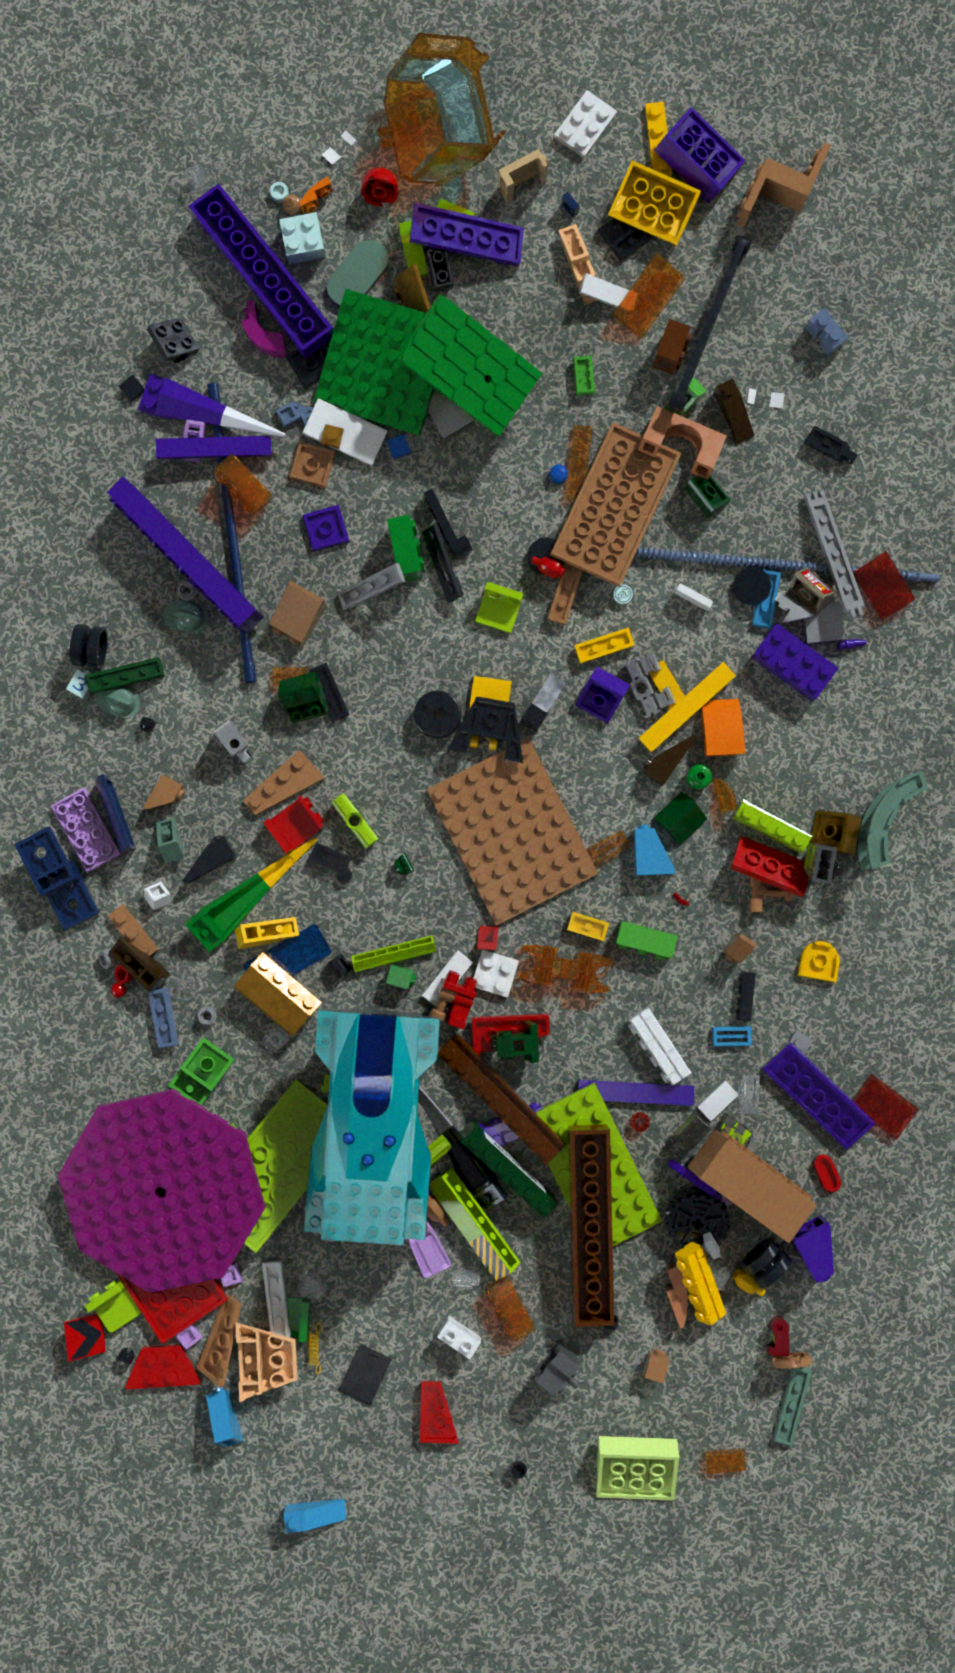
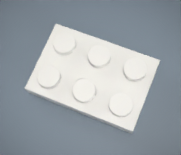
(585, 124)

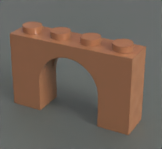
(705, 440)

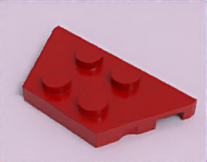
(162, 1368)

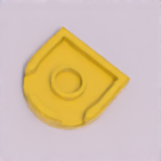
(819, 962)

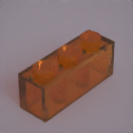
(242, 484)
(510, 1308)

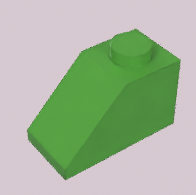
(694, 394)

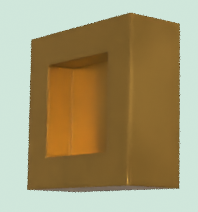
(332, 436)

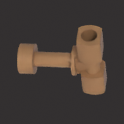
(760, 893)

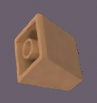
(297, 614)

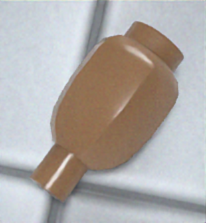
(436, 1211)

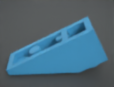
(313, 1514)

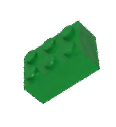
(406, 547)

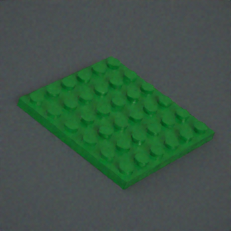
(362, 365)

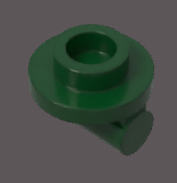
(403, 865)

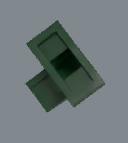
(504, 1046)

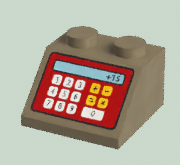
(811, 590)

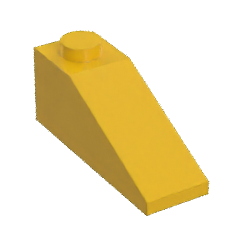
(266, 932)

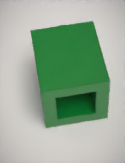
(401, 977)

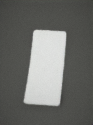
(331, 155)
(776, 398)

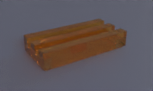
(594, 854)

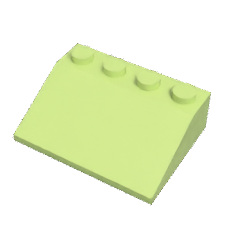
(637, 1468)

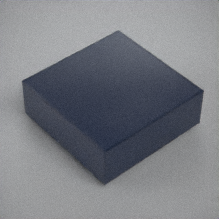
(570, 204)

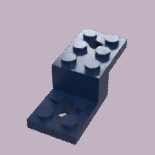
(57, 878)

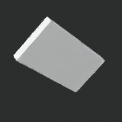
(360, 437)

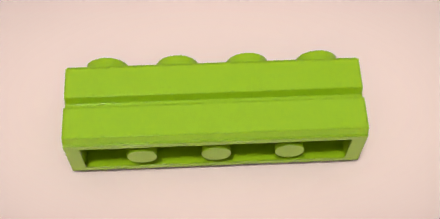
(771, 826)

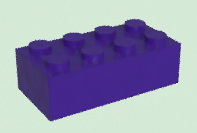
(794, 662)

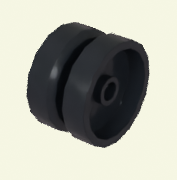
(88, 646)
(766, 1263)

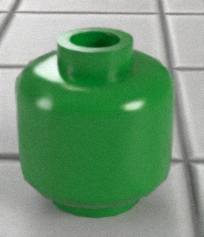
(692, 778)

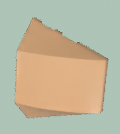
(264, 1360)

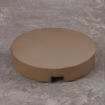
(795, 1360)

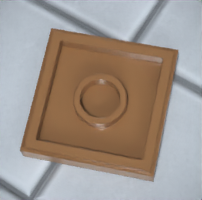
(312, 465)

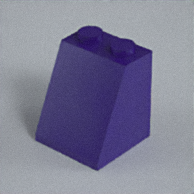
(814, 1248)

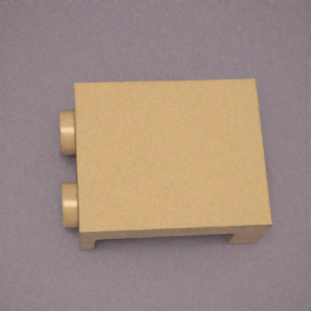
(520, 171)

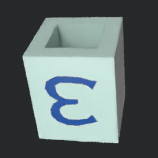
(78, 685)

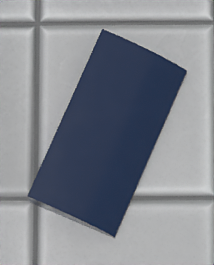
(115, 814)

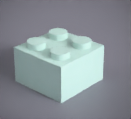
(302, 238)

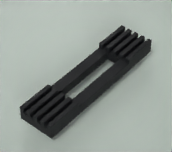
(452, 587)

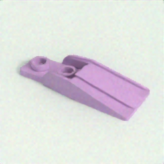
(430, 1253)

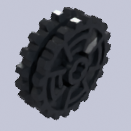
(696, 1205)

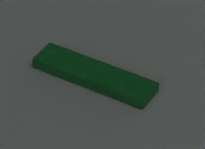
(124, 675)

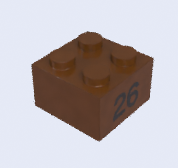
(672, 347)

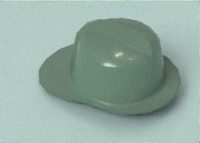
(185, 616)
(119, 702)

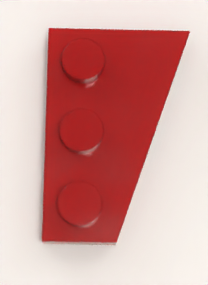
(435, 1416)

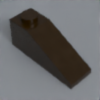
(733, 410)
(665, 763)
(140, 965)

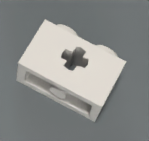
(459, 1337)

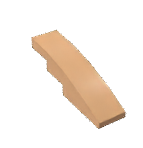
(577, 256)

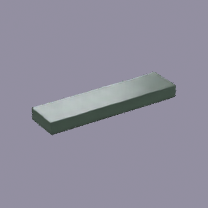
(792, 1406)

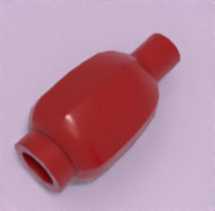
(549, 567)

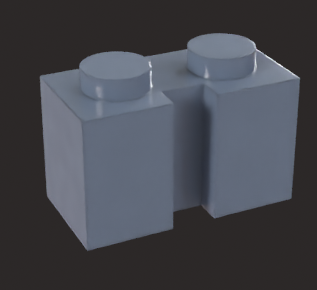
(827, 329)

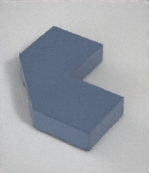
(293, 413)

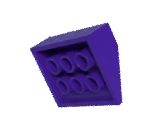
(699, 154)

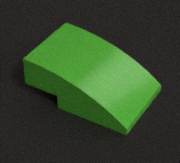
(201, 1072)

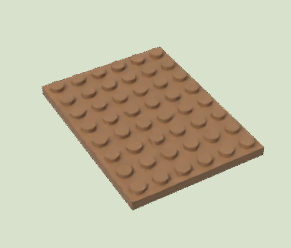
(512, 832)

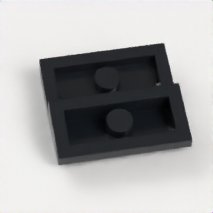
(622, 237)

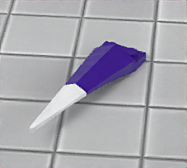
(174, 401)

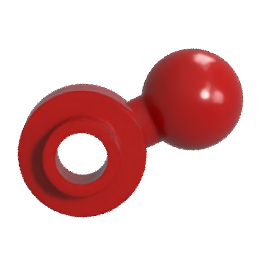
(122, 976)

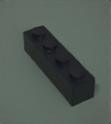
(745, 999)

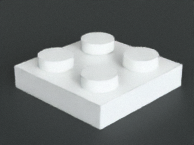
(495, 973)

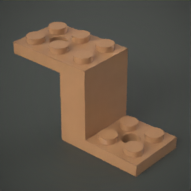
(782, 184)

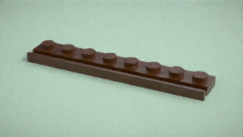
(502, 1099)

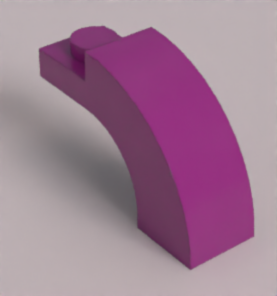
(266, 342)

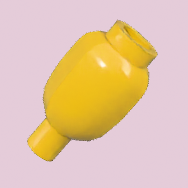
(746, 1282)

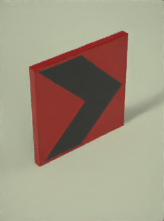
(84, 1337)

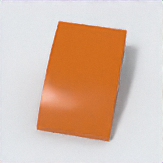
(722, 728)

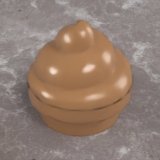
(291, 204)

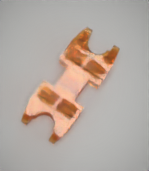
(565, 968)

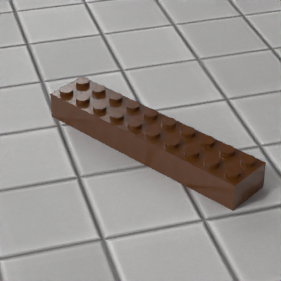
(591, 1225)

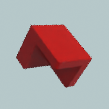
(487, 938)

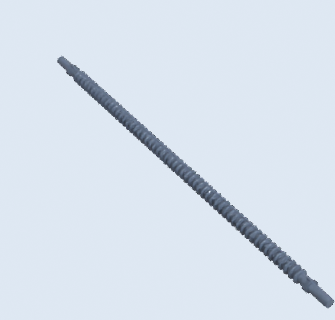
(913, 576)

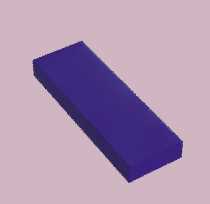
(694, 1179)

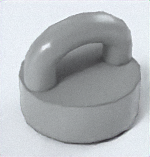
(106, 959)

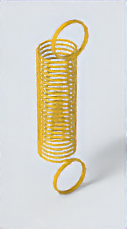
(316, 1353)

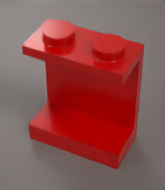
(295, 824)

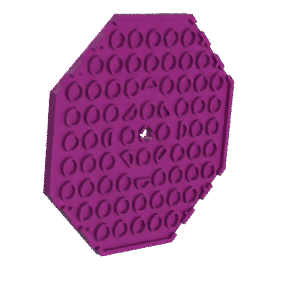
(171, 1145)

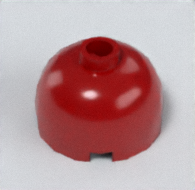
(379, 187)

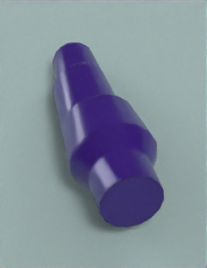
(850, 643)

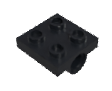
(173, 339)

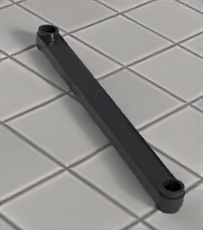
(678, 400)

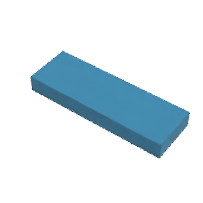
(764, 611)

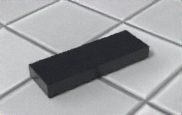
(334, 700)

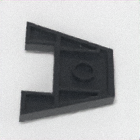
(490, 720)

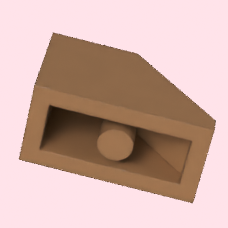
(164, 793)
(738, 948)

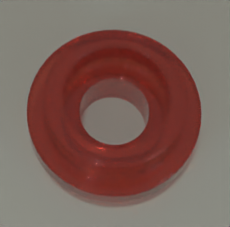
(644, 1126)

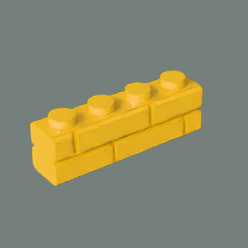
(700, 1283)

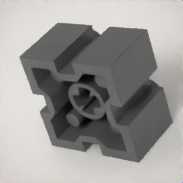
(557, 1368)

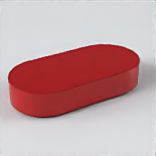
(826, 1173)

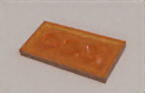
(648, 295)

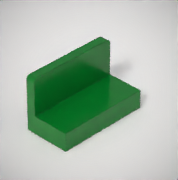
(299, 1317)

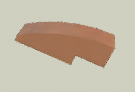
(677, 1294)

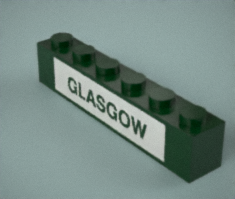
(508, 1169)

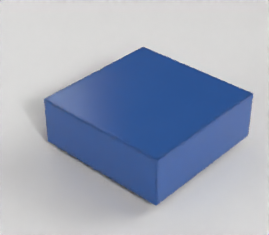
(398, 447)

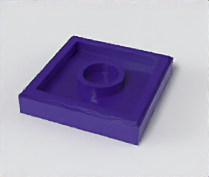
(325, 528)

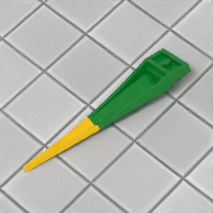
(223, 914)

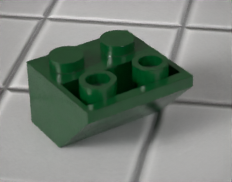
(303, 697)

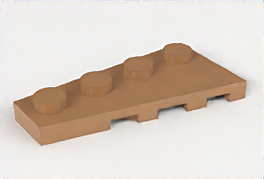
(286, 781)
(219, 1344)

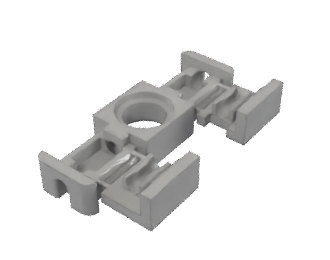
(649, 702)

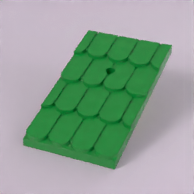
(469, 365)

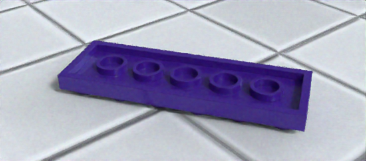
(466, 234)
(818, 1095)

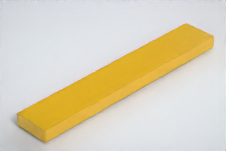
(686, 707)

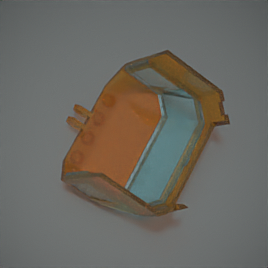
(437, 109)

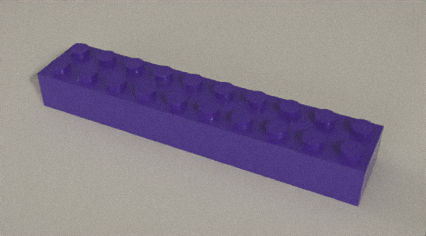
(262, 271)
(185, 555)

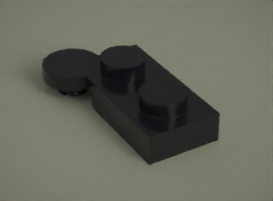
(332, 860)

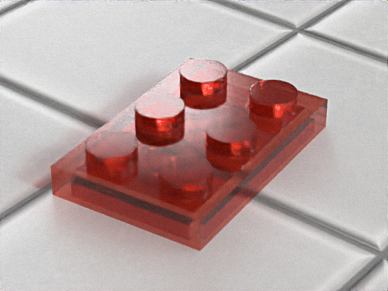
(883, 585)
(884, 1106)

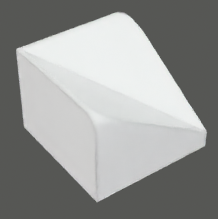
(157, 895)

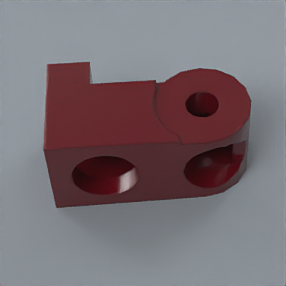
(780, 1337)

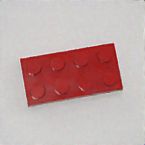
(770, 866)

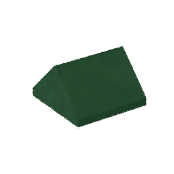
(706, 495)
(680, 818)

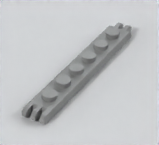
(835, 554)

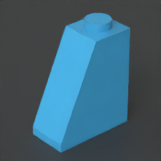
(649, 853)
(223, 1418)

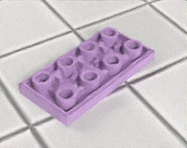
(86, 830)

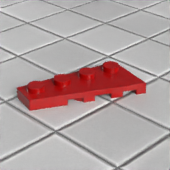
(485, 1027)

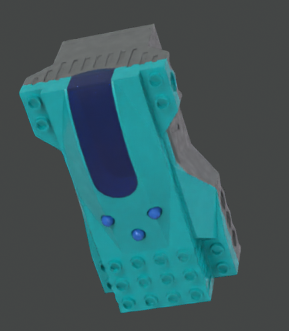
(370, 1148)

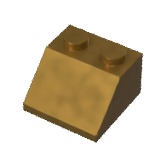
(836, 830)

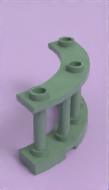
(875, 824)

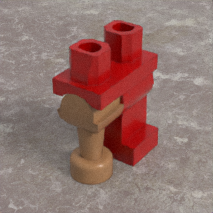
(458, 995)

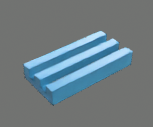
(715, 1036)

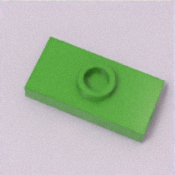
(584, 375)

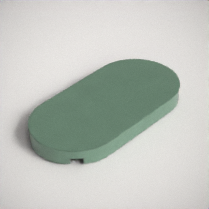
(358, 270)

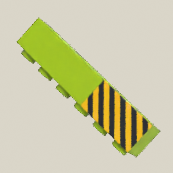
(474, 1224)

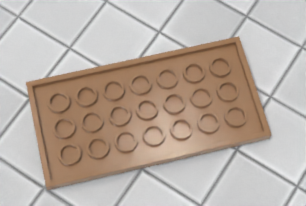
(615, 506)

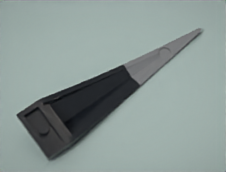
(470, 1169)

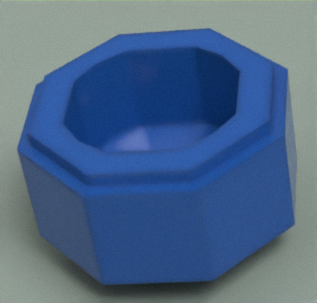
(558, 474)

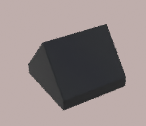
(339, 965)

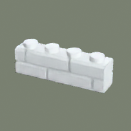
(659, 1045)

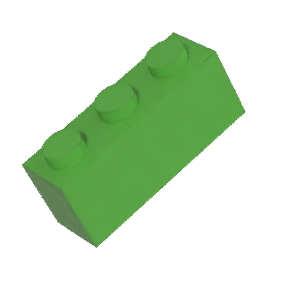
(646, 940)

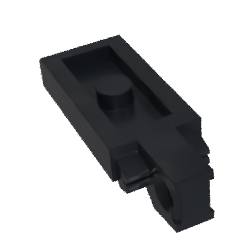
(830, 445)

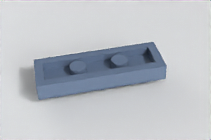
(163, 1017)

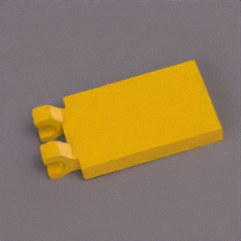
(490, 689)

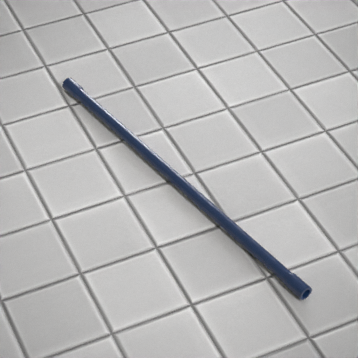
(249, 667)

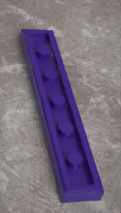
(213, 447)
(643, 1092)

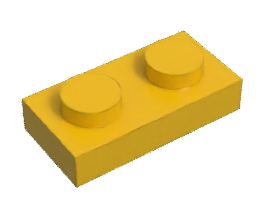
(588, 926)

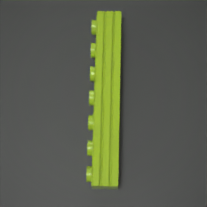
(393, 953)

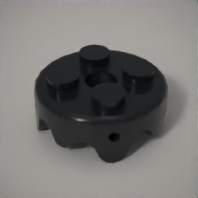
(437, 728)

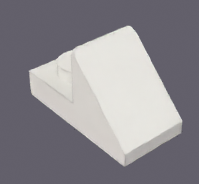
(796, 611)

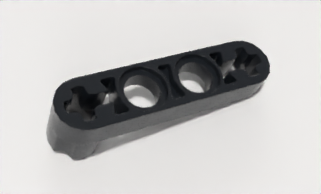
(457, 546)

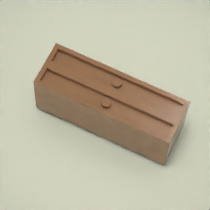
(752, 1184)

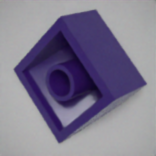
(602, 694)

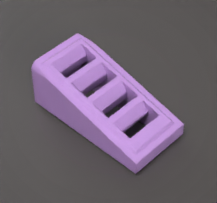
(201, 433)

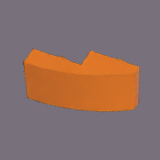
(310, 200)

